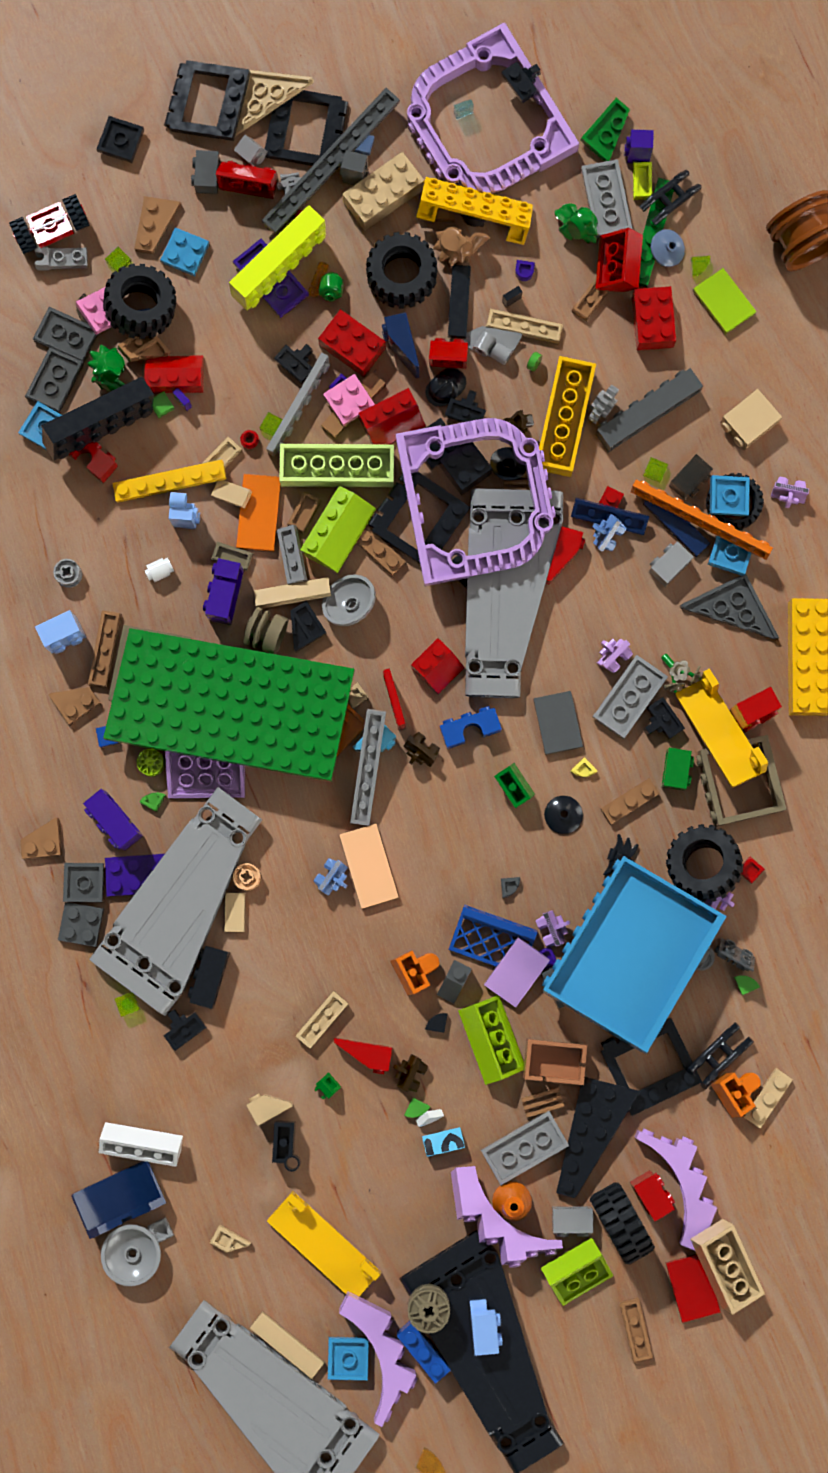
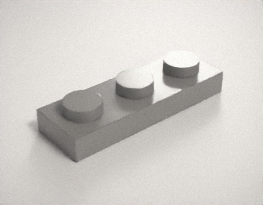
(292, 554)

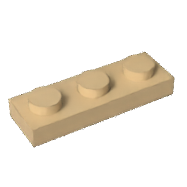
(321, 1019)
(768, 1097)

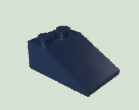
(400, 341)

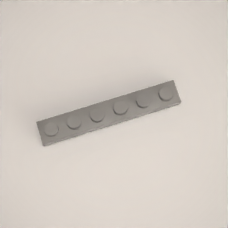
(302, 398)
(368, 767)

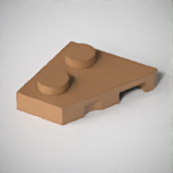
(75, 703)

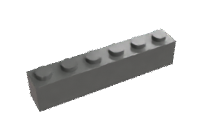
(648, 410)

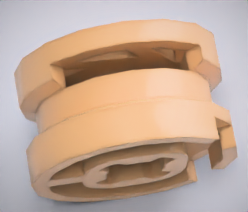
(246, 876)

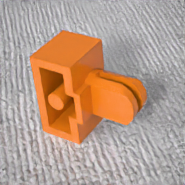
(413, 970)
(736, 1092)

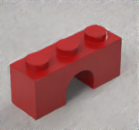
(101, 465)

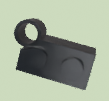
(284, 1143)

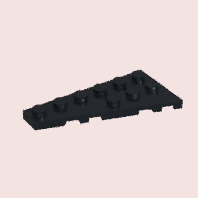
(595, 1121)

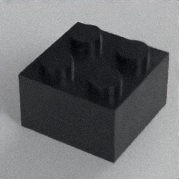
(465, 467)

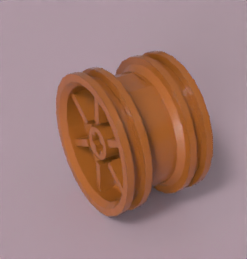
(802, 230)

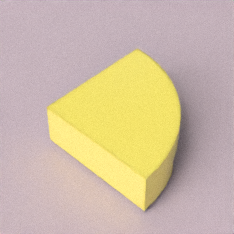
(583, 769)

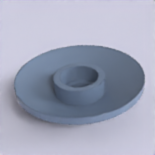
(662, 252)

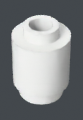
(159, 569)

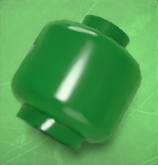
(331, 286)

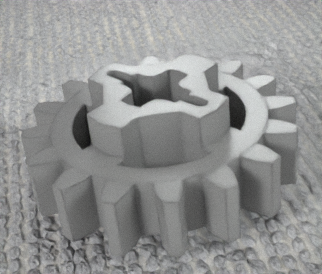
(603, 404)

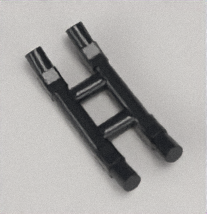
(670, 206)
(731, 1055)

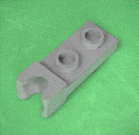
(61, 258)

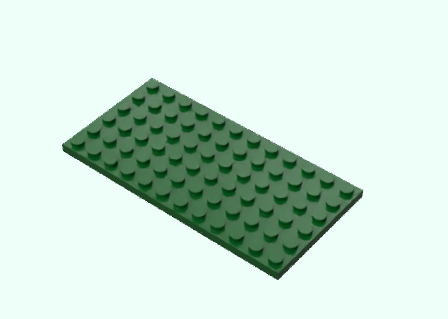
(229, 704)

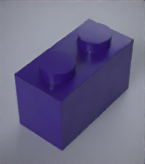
(639, 146)

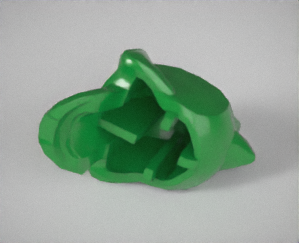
(577, 223)
(107, 367)

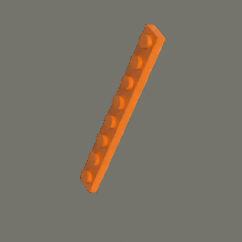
(707, 522)

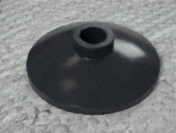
(505, 457)
(556, 821)

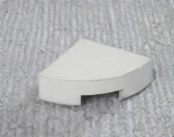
(429, 1117)

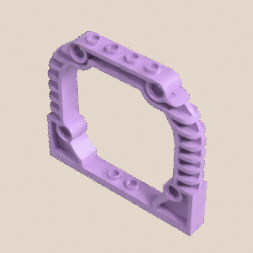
(503, 50)
(415, 450)

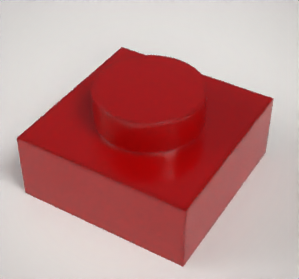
(611, 497)

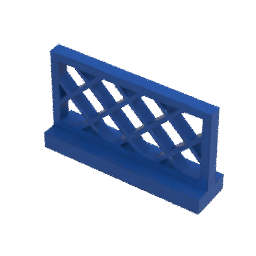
(493, 922)

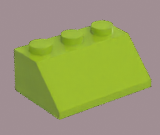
(577, 1271)

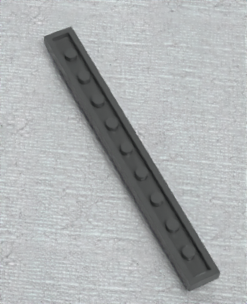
(329, 161)

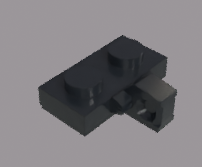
(522, 80)
(295, 361)
(465, 410)
(663, 719)
(183, 1029)

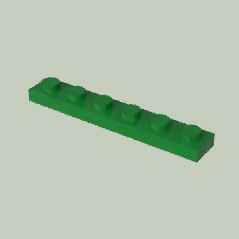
(650, 230)

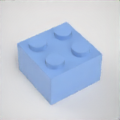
(60, 632)

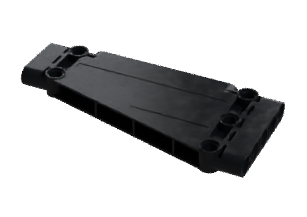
(500, 1384)

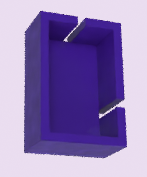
(223, 591)
(112, 820)

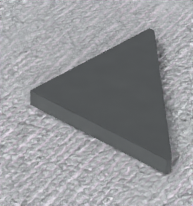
(734, 605)

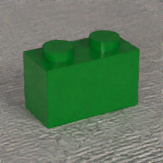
(677, 769)
(514, 785)

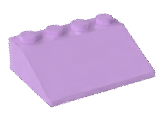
(200, 777)

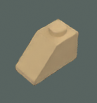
(266, 1107)

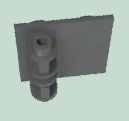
(743, 958)

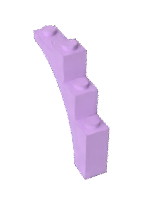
(697, 1212)
(492, 1228)
(395, 1376)

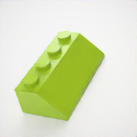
(338, 529)
(492, 1039)

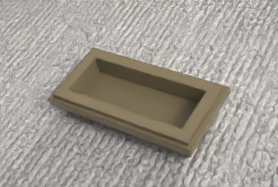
(232, 553)

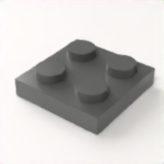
(83, 882)
(81, 924)

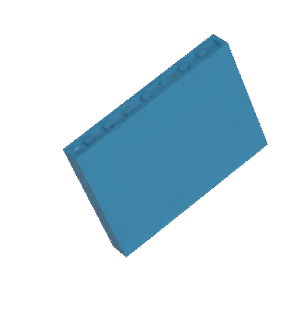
(633, 954)

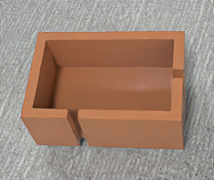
(554, 1061)

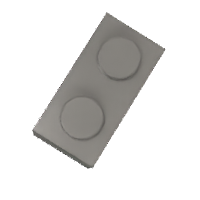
(671, 563)
(572, 1220)

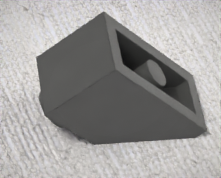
(454, 981)

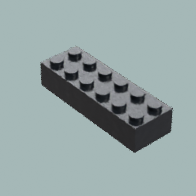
(97, 418)

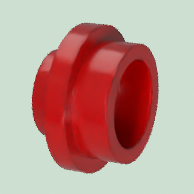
(249, 433)

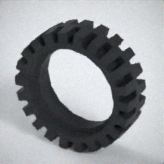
(757, 505)

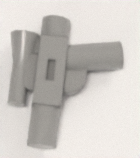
(288, 181)

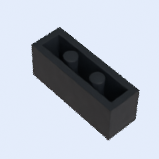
(208, 977)

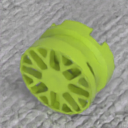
(150, 762)

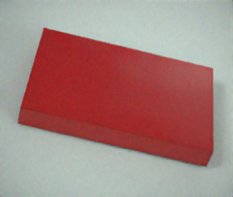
(394, 699)
(691, 1288)

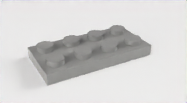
(606, 196)
(630, 696)
(524, 1147)

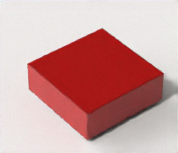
(751, 869)

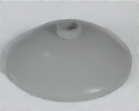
(349, 601)
(121, 1265)

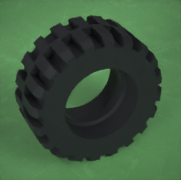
(401, 247)
(142, 280)
(705, 838)
(622, 1223)

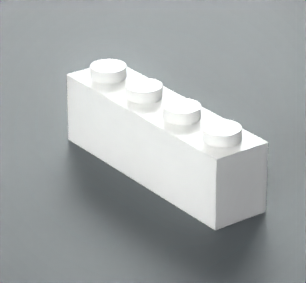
(140, 1144)

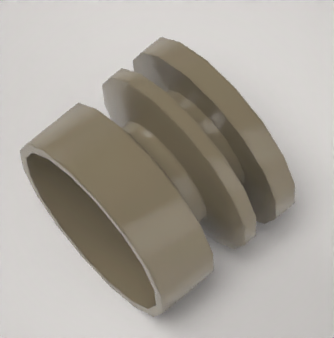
(260, 630)
(422, 1298)

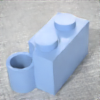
(183, 513)
(485, 1328)

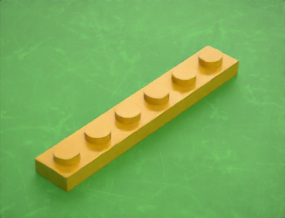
(169, 481)

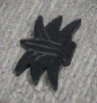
(619, 851)

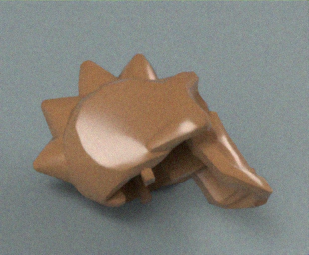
(456, 246)

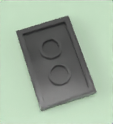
(65, 334)
(54, 379)
(558, 722)

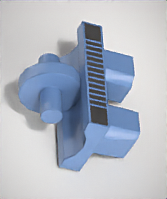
(605, 532)
(334, 878)

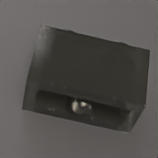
(691, 477)

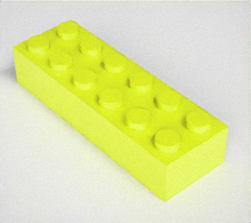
(278, 258)

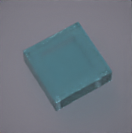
(463, 109)

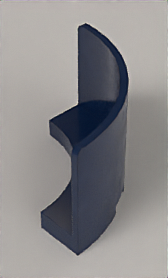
(118, 1199)

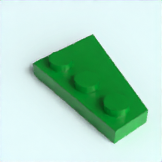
(605, 131)

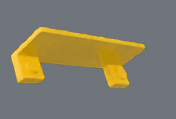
(476, 204)
(721, 731)
(323, 1245)

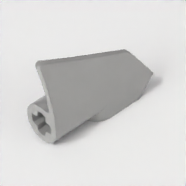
(493, 343)

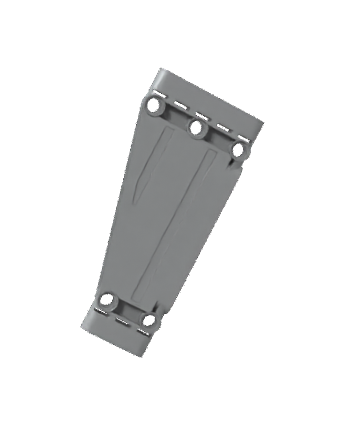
(504, 602)
(177, 905)
(272, 1400)

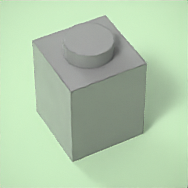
(251, 150)

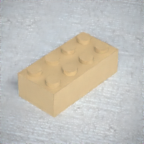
(383, 191)
(727, 1266)

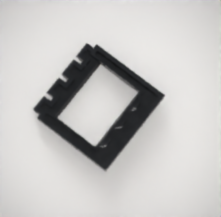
(231, 105)
(279, 124)
(442, 530)
(662, 1089)

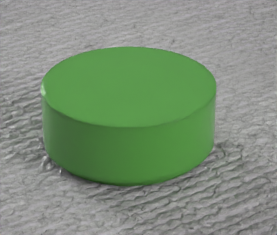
(534, 361)

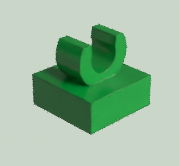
(328, 1086)

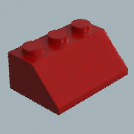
(247, 179)
(619, 261)
(175, 372)
(391, 417)

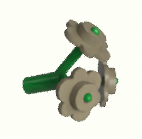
(679, 671)

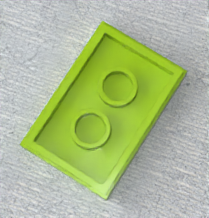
(724, 301)

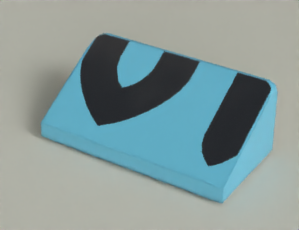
(443, 1141)

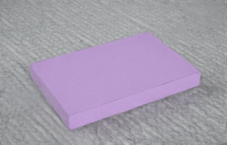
(516, 972)

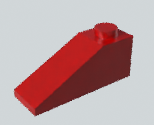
(566, 549)
(371, 1055)

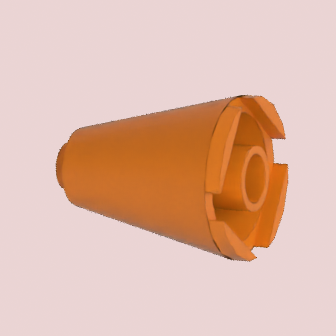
(508, 1194)

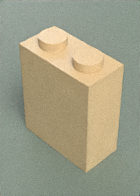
(750, 419)

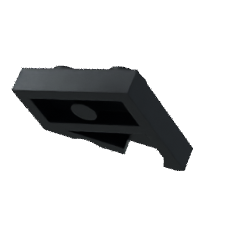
(305, 626)

